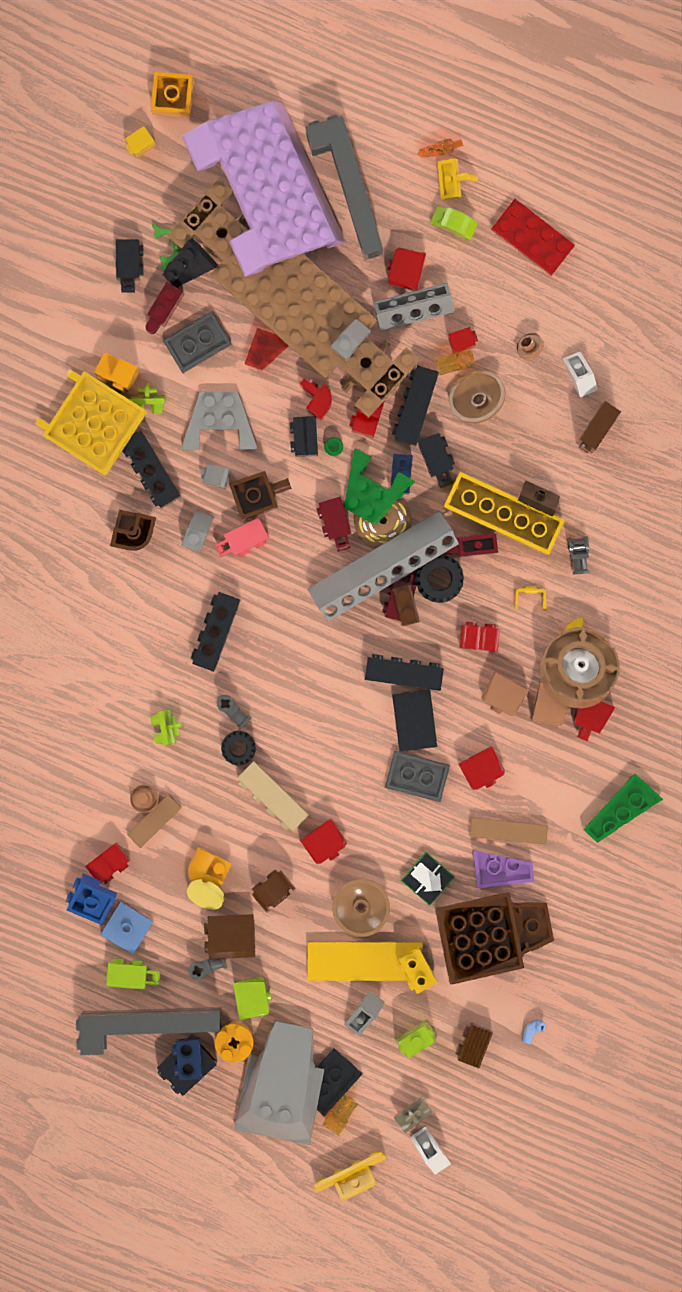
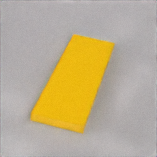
(357, 960)

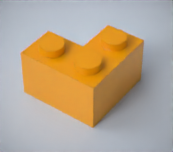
(117, 372)

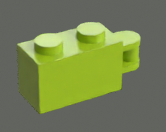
(130, 975)

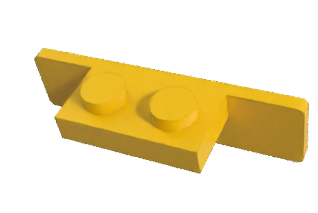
(352, 1179)

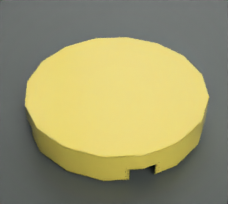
(205, 894)

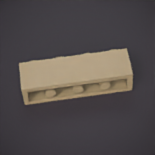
(276, 799)

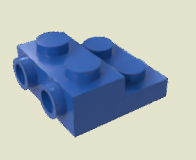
(90, 899)

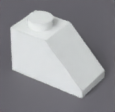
(580, 374)
(430, 1150)

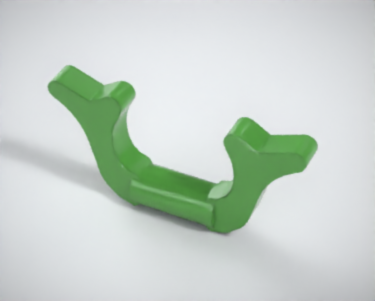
(166, 260)

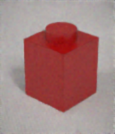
(462, 340)

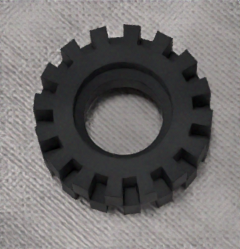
(238, 736)

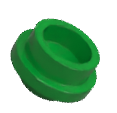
(333, 446)

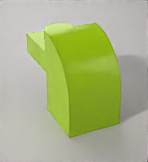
(454, 222)

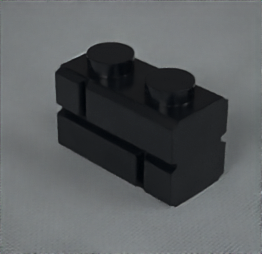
(304, 436)

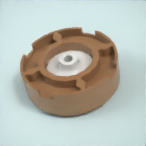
(579, 668)

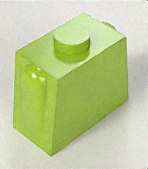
(252, 997)
(416, 1039)

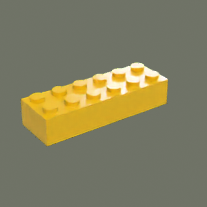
(503, 514)

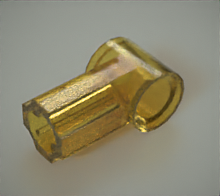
(452, 362)
(338, 1117)

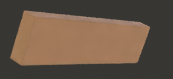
(508, 831)

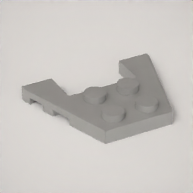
(219, 412)

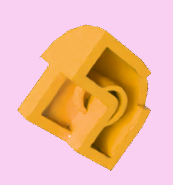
(208, 867)

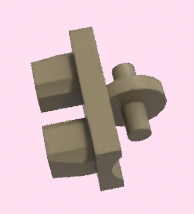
(413, 1114)

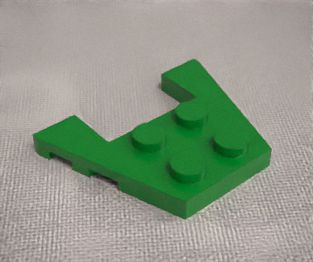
(368, 497)

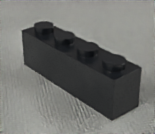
(416, 405)
(403, 673)

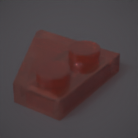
(264, 349)

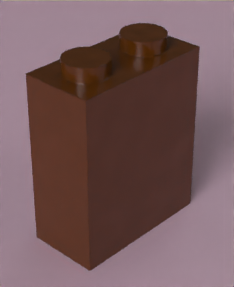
(598, 427)
(230, 936)

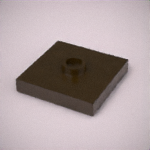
(539, 498)

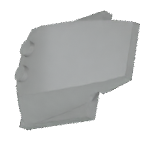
(281, 1086)

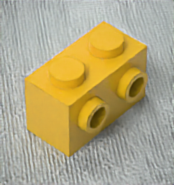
(417, 970)

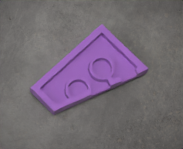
(499, 870)

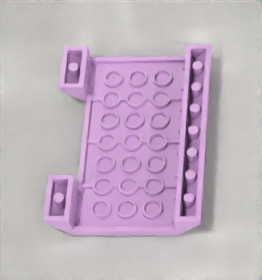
(270, 183)

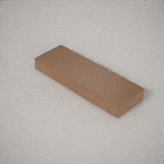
(154, 821)

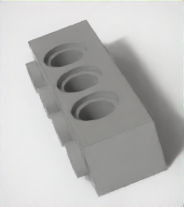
(413, 306)

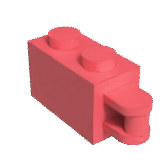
(243, 539)

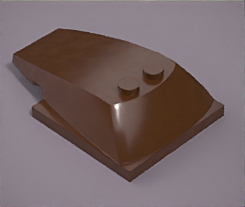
(490, 935)

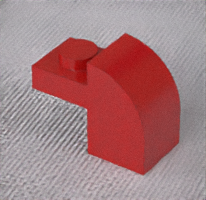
(322, 398)

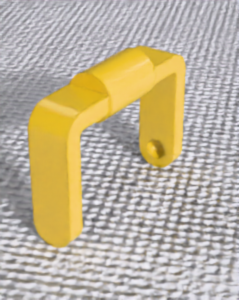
(530, 590)

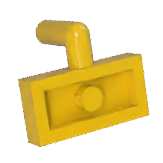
(450, 179)

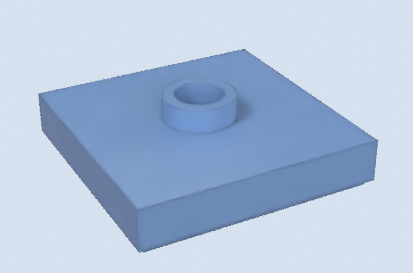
(126, 928)

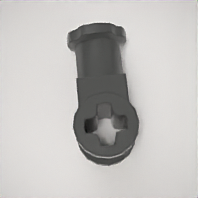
(579, 554)
(233, 711)
(208, 967)

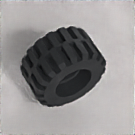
(451, 591)

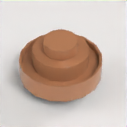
(529, 346)
(144, 799)

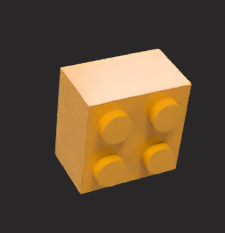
(172, 94)

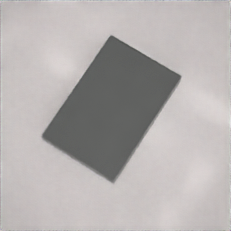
(197, 342)
(417, 776)

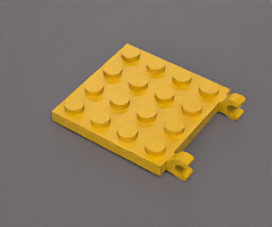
(93, 422)

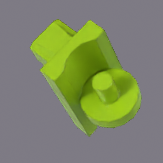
(156, 400)
(168, 727)

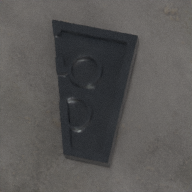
(189, 264)

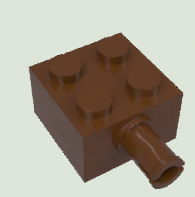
(257, 495)

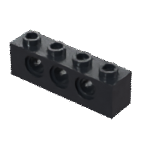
(170, 493)
(218, 601)

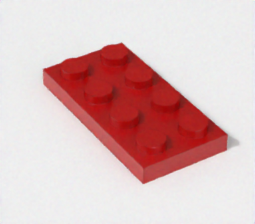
(533, 237)

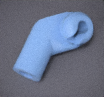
(532, 1028)

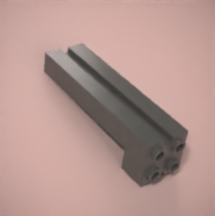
(333, 137)
(96, 1025)

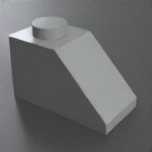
(350, 339)
(215, 476)
(197, 531)
(364, 1013)

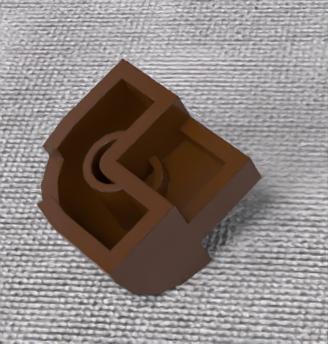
(132, 530)

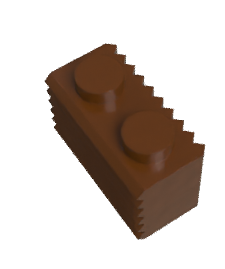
(406, 605)
(474, 1045)

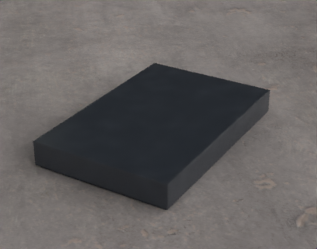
(414, 720)
(337, 1080)

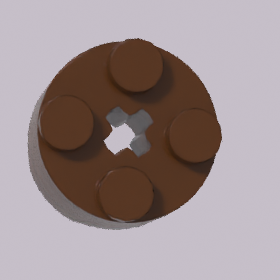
(273, 890)

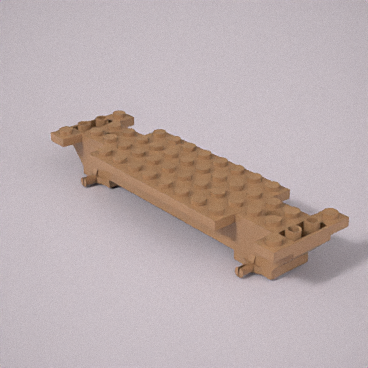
(295, 303)

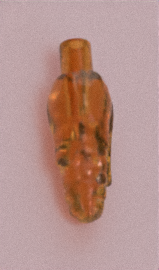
(440, 148)

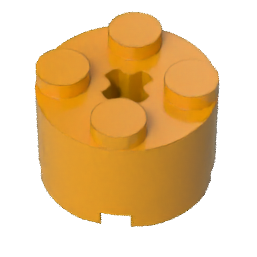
(229, 1051)

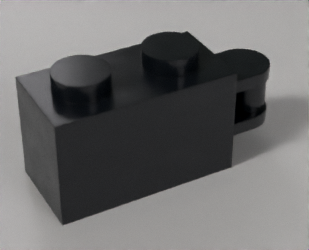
(128, 263)
(436, 458)

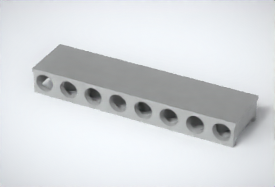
(381, 563)

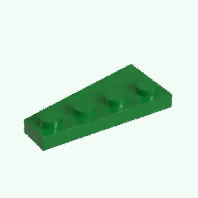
(628, 802)

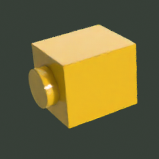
(139, 142)

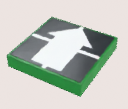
(427, 878)

